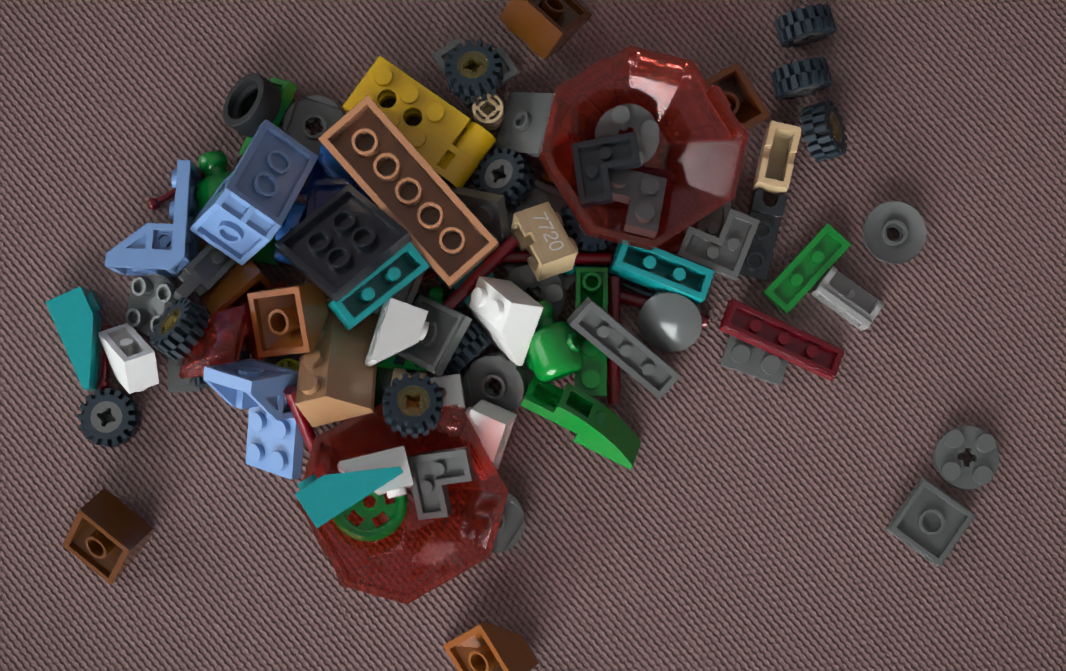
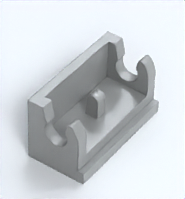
(847, 299)
(451, 390)

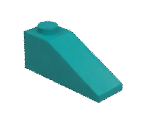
(78, 326)
(335, 493)

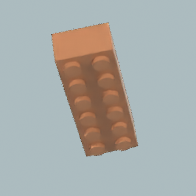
(409, 191)

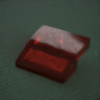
(219, 343)

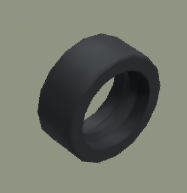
(240, 98)

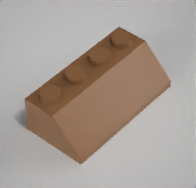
(333, 377)

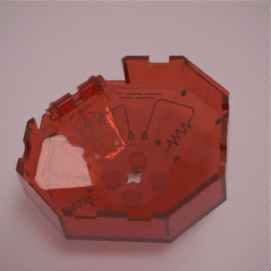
(696, 140)
(419, 551)

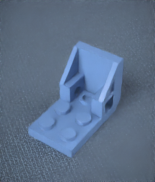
(256, 195)
(148, 248)
(272, 432)

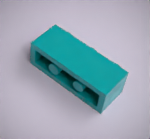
(661, 271)
(379, 286)

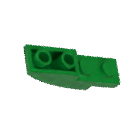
(592, 376)
(591, 420)

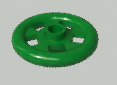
(367, 530)

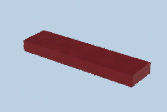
(781, 339)

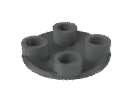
(148, 301)
(670, 321)

